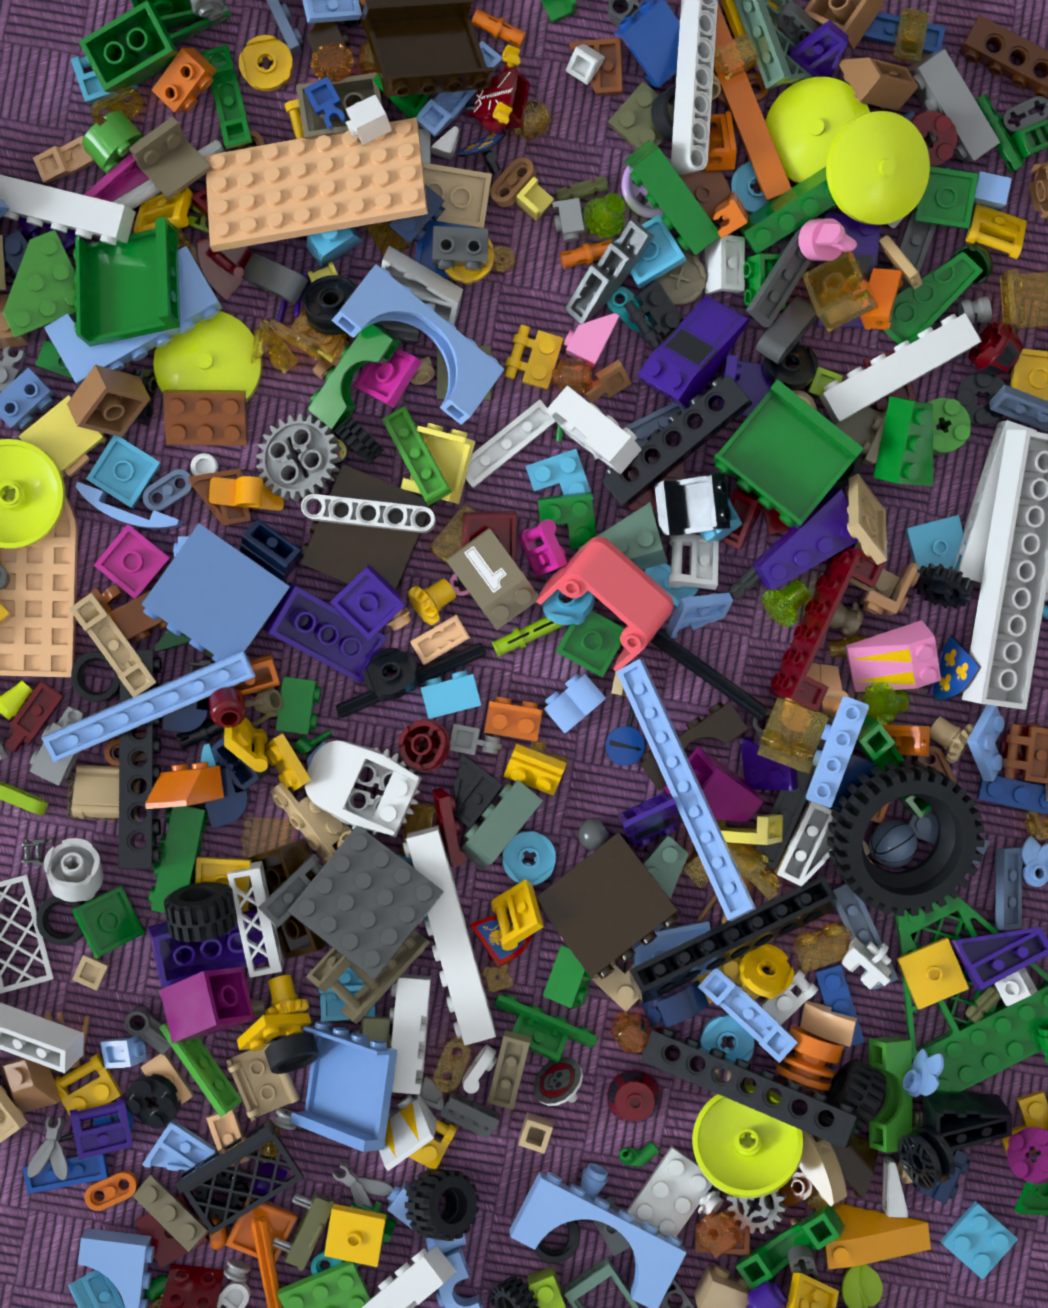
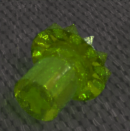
(604, 215)
(784, 604)
(884, 702)

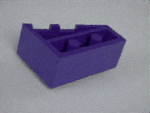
(1000, 954)

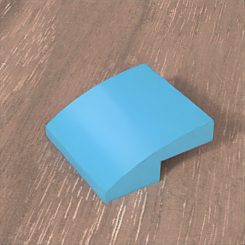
(332, 1004)

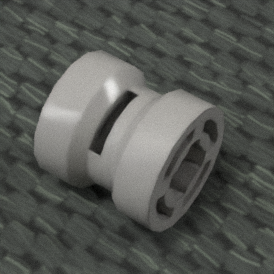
(977, 310)

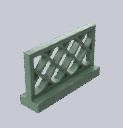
(766, 39)

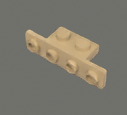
(315, 824)

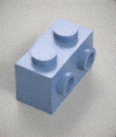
(25, 399)

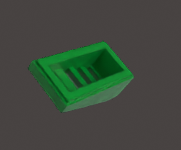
(1024, 142)

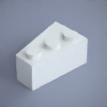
(425, 284)
(594, 430)
(807, 846)
(413, 1282)

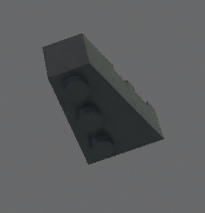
(967, 1118)

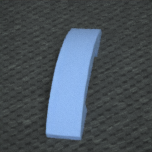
(448, 105)
(98, 498)
(748, 1014)

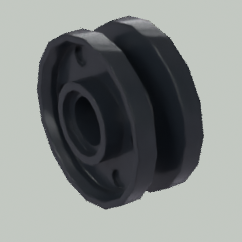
(324, 300)
(926, 1157)

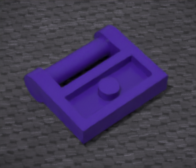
(101, 1137)

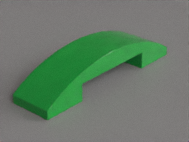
(228, 98)

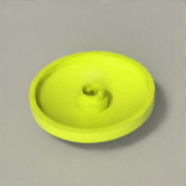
(807, 120)
(878, 168)
(209, 358)
(29, 494)
(745, 1149)

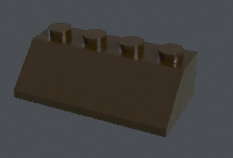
(279, 866)

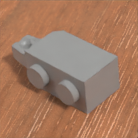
(41, 760)

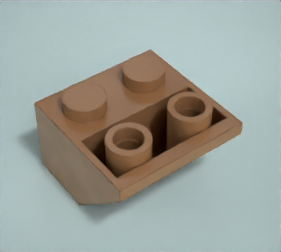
(879, 82)

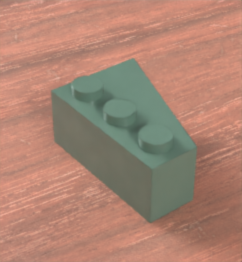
(500, 824)

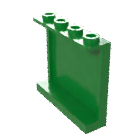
(127, 286)
(787, 455)

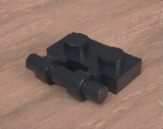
(658, 309)

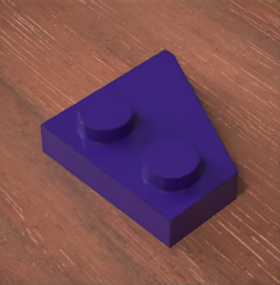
(821, 50)
(763, 772)

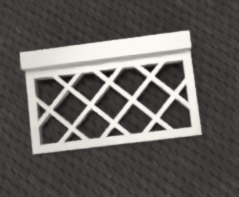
(42, 947)

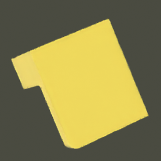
(534, 199)

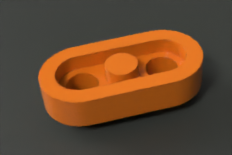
(112, 1189)

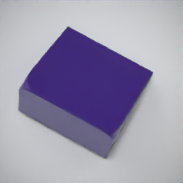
(264, 1186)

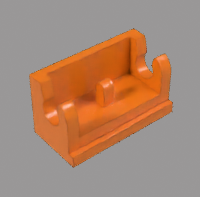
(721, 143)
(732, 213)
(884, 286)
(910, 739)

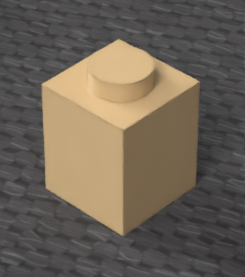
(535, 1132)

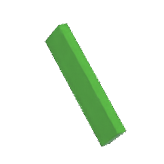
(416, 456)
(205, 1073)

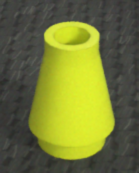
(14, 699)

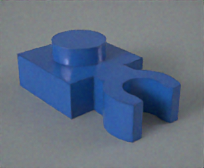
(324, 100)

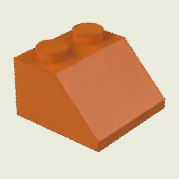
(186, 786)

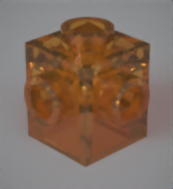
(719, 1233)

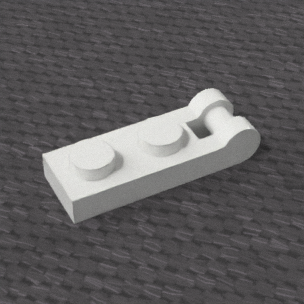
(787, 1003)

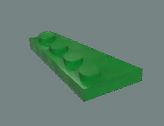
(921, 307)

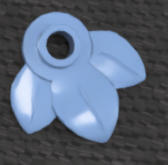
(1034, 858)
(924, 1074)

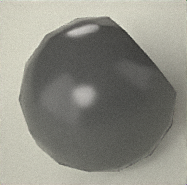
(593, 834)

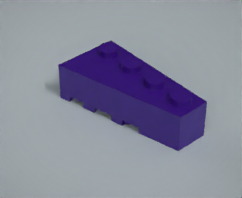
(804, 547)

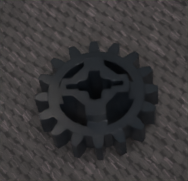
(943, 586)

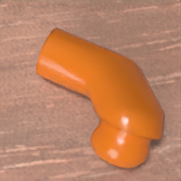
(219, 1238)

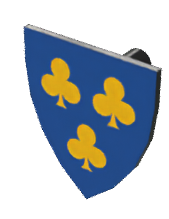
(484, 147)
(956, 670)

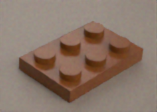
(205, 417)

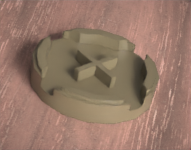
(685, 281)

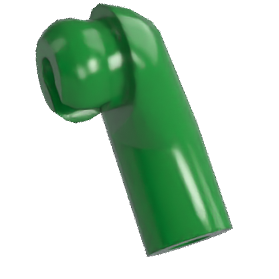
(638, 1157)
(156, 1287)

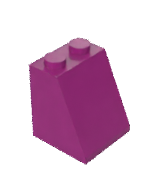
(724, 789)
(207, 1004)

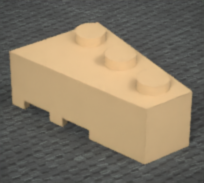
(721, 1289)

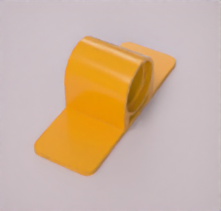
(244, 492)

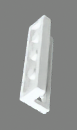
(268, 929)

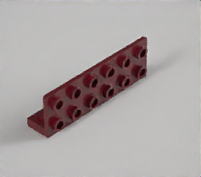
(819, 611)

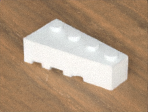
(409, 1031)

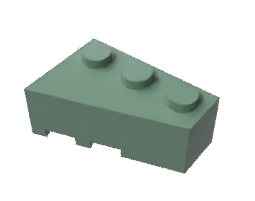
(638, 538)
(666, 863)

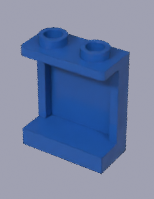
(652, 39)

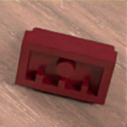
(192, 1287)

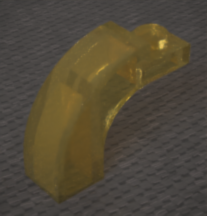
(749, 863)

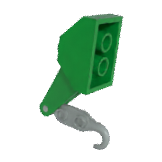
(139, 44)

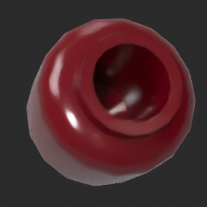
(227, 707)

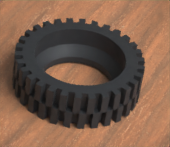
(941, 869)

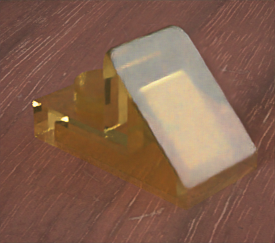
(910, 35)
(268, 342)

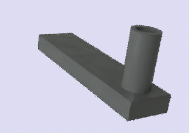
(780, 281)

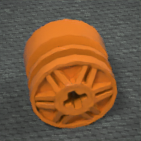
(809, 1060)

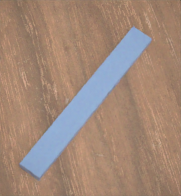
(148, 706)

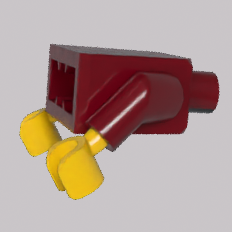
(505, 101)

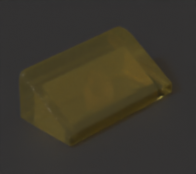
(421, 820)

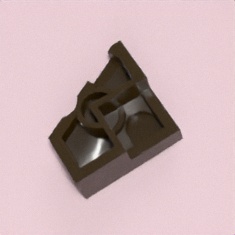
(857, 1164)

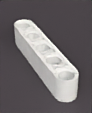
(356, 507)

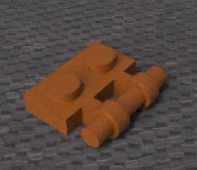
(1036, 757)

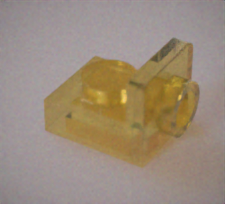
(1034, 826)

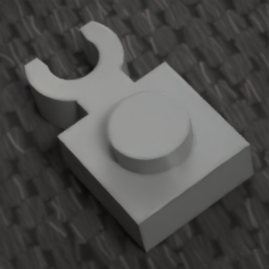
(8, 372)

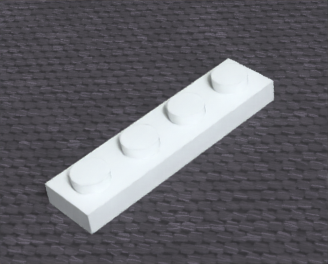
(508, 443)

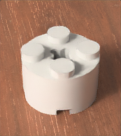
(73, 870)

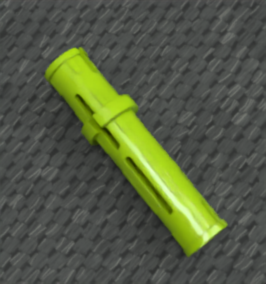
(501, 645)

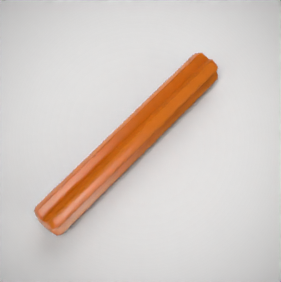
(266, 1261)

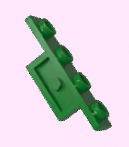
(547, 1032)

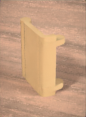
(97, 792)
(258, 1086)

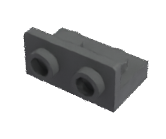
(470, 1114)

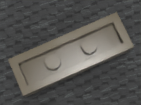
(509, 1069)
(171, 1213)

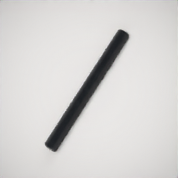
(425, 673)
(710, 675)

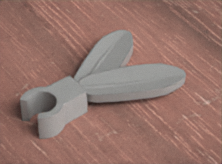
(51, 1150)
(362, 1186)

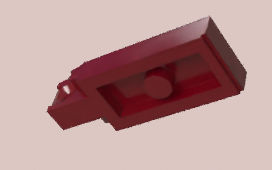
(33, 715)

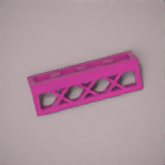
(118, 181)

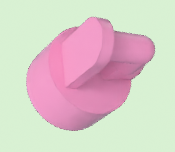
(824, 240)

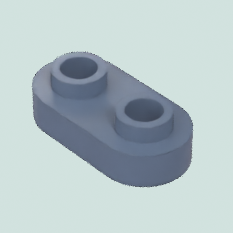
(168, 489)

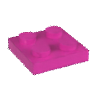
(388, 380)
(132, 561)

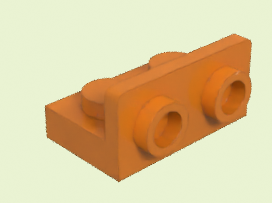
(513, 720)

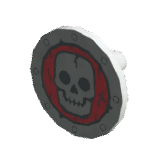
(558, 1082)

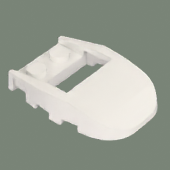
(335, 774)

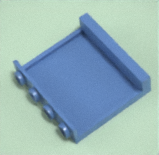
(214, 595)
(348, 1088)

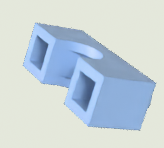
(446, 1294)

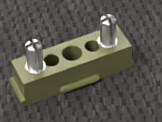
(308, 1230)

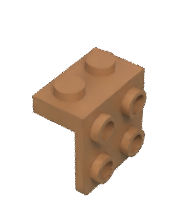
(878, 604)

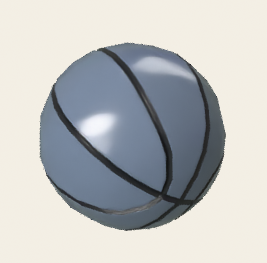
(893, 843)

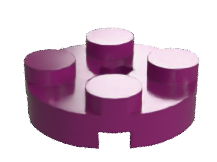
(1019, 1150)

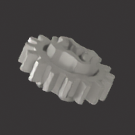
(765, 1210)

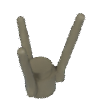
(267, 702)

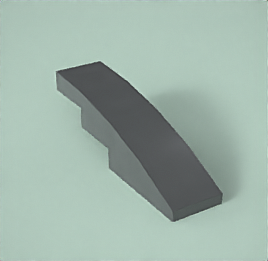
(610, 272)

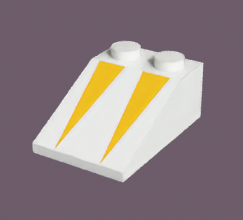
(407, 1130)

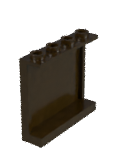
(425, 46)
(347, 549)
(607, 907)

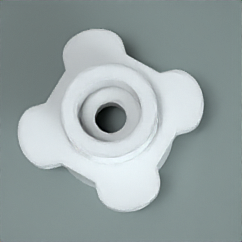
(710, 1202)

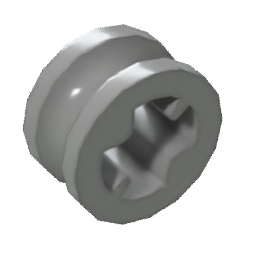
(284, 1118)
(237, 1270)

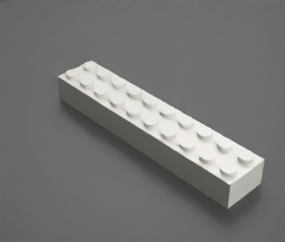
(1013, 576)

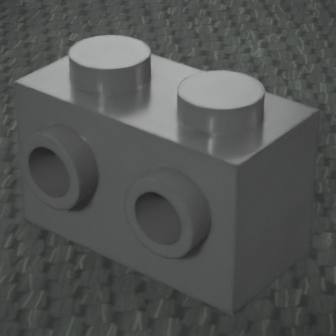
(460, 247)

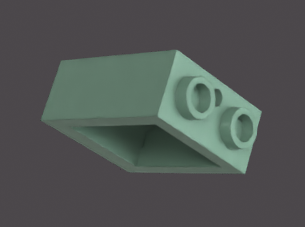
(592, 1278)

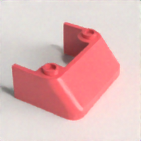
(620, 587)

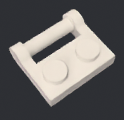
(703, 562)

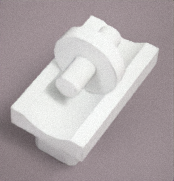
(872, 959)

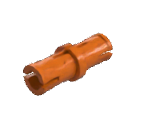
(498, 28)
(583, 254)

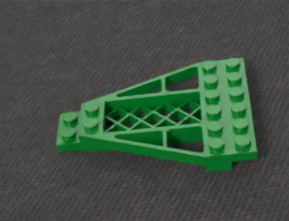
(972, 1049)

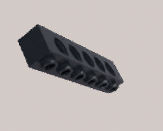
(692, 439)

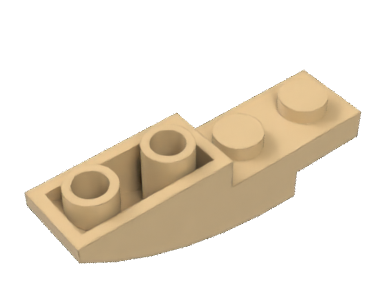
(822, 1168)

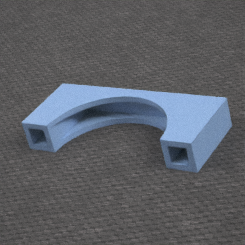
(385, 299)
(196, 304)
(554, 1203)
(122, 1260)

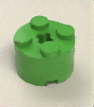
(111, 140)
(956, 424)

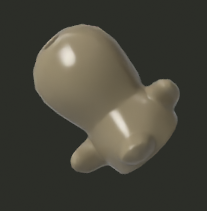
(847, 619)

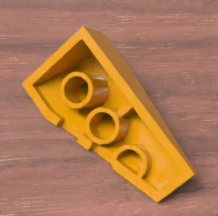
(874, 1237)

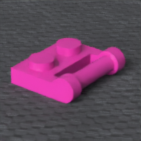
(545, 557)

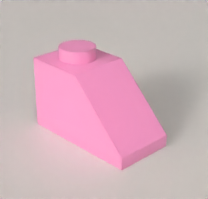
(590, 338)

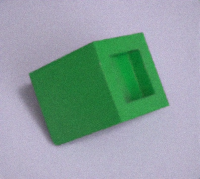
(559, 9)

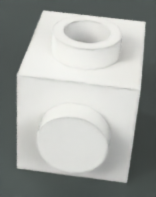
(367, 120)

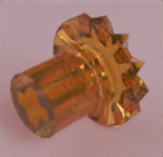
(332, 62)

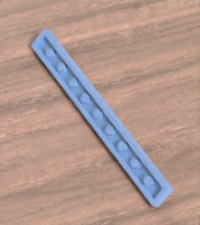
(686, 791)

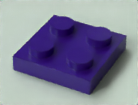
(368, 602)

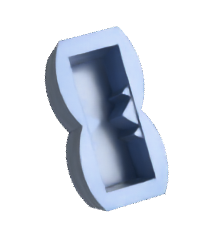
(573, 703)

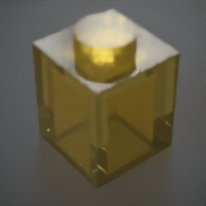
(735, 56)

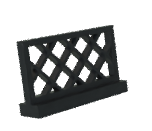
(222, 1161)

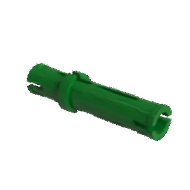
(1006, 146)

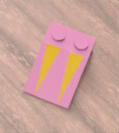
(898, 657)

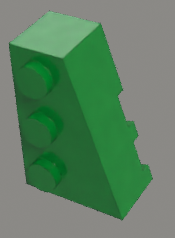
(906, 443)

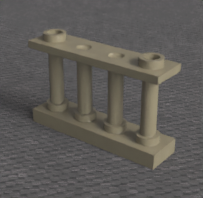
(334, 964)

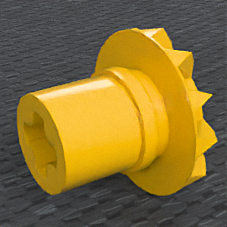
(431, 600)
(284, 997)

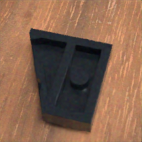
(473, 791)

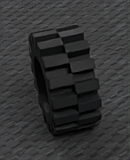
(359, 440)
(236, 1201)
(513, 1294)

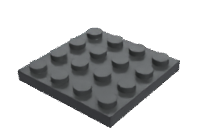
(365, 902)

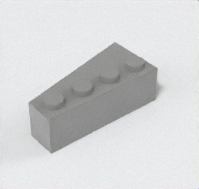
(946, 92)

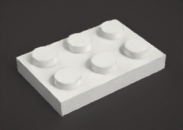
(670, 1193)

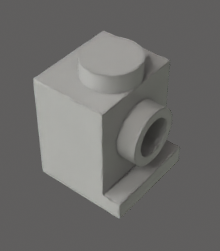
(569, 219)

